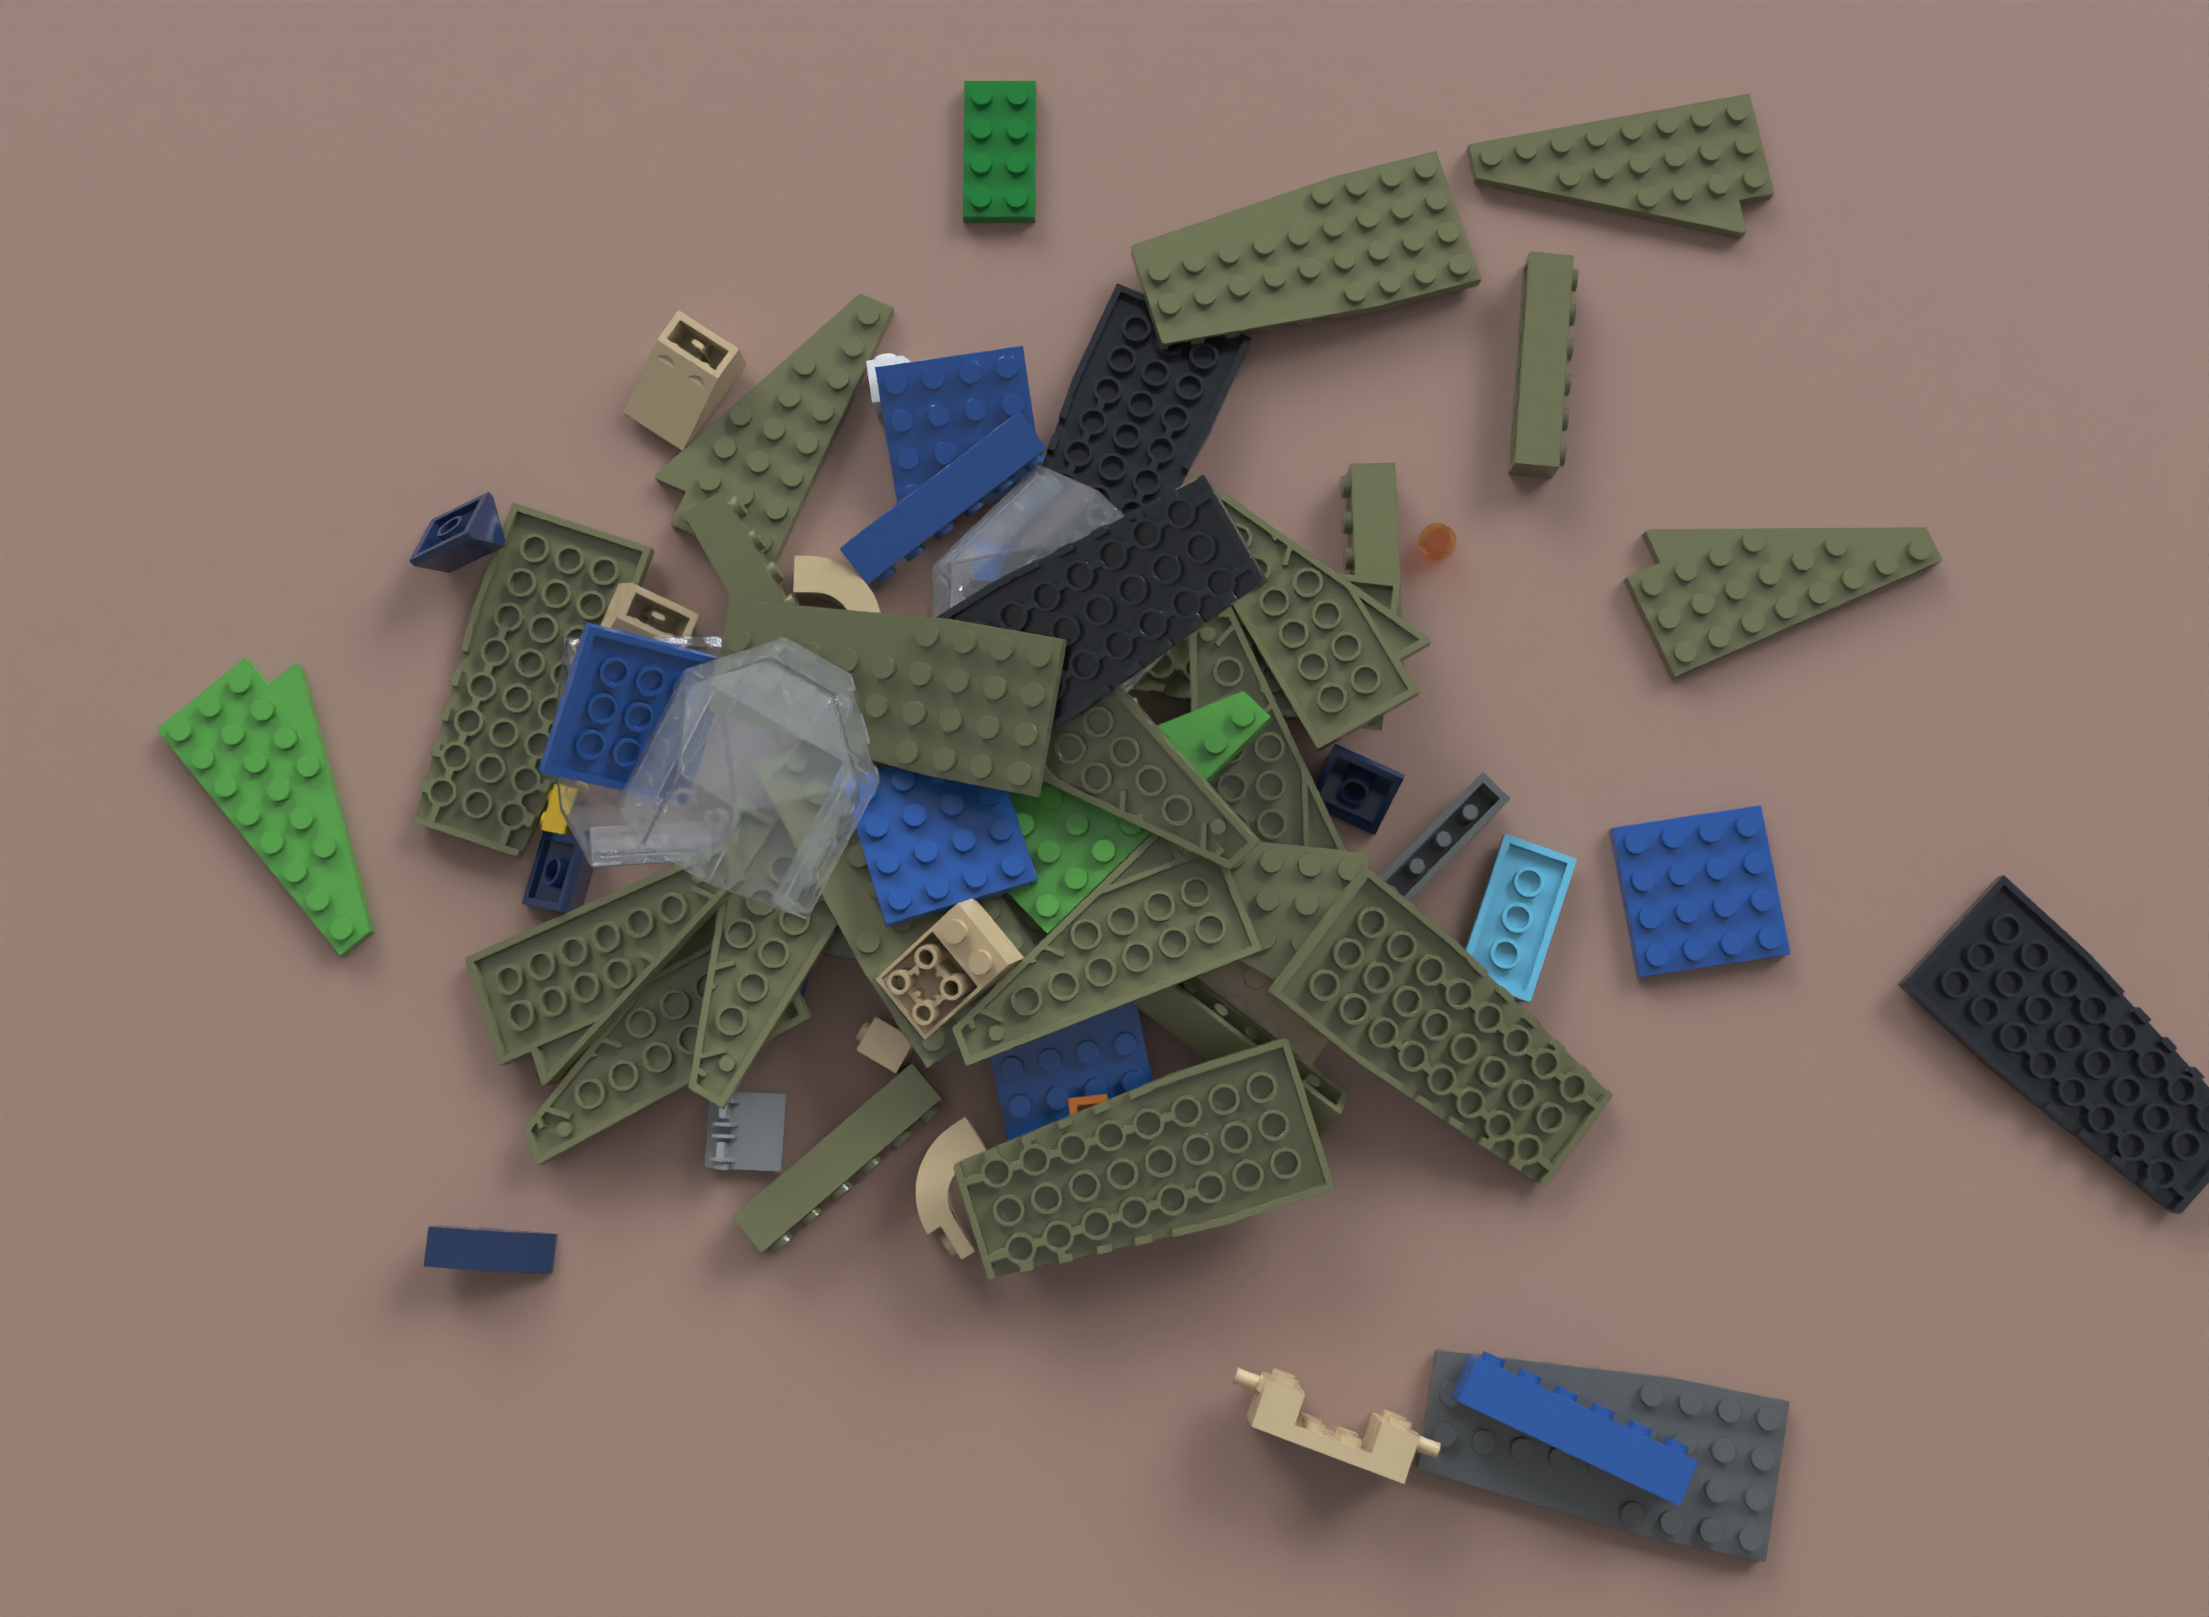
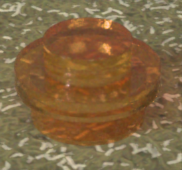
(1437, 541)

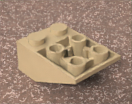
(683, 381)
(647, 614)
(949, 967)

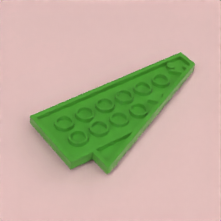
(271, 775)
(1081, 844)

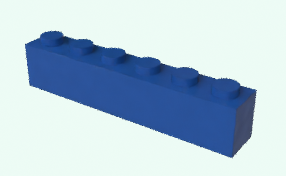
(943, 498)
(1575, 1428)

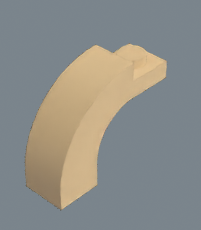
(832, 582)
(935, 1185)

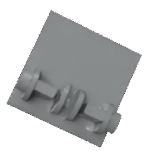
(747, 1133)

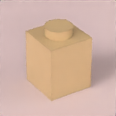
(884, 1044)

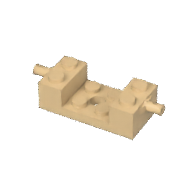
(1384, 1450)

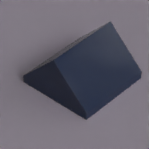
(460, 536)
(1357, 788)
(558, 875)

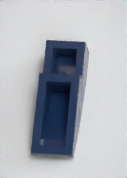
(490, 1249)

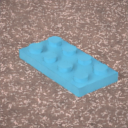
(1519, 913)

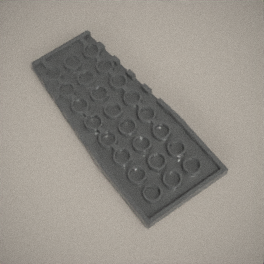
(1727, 1430)

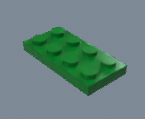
(999, 152)

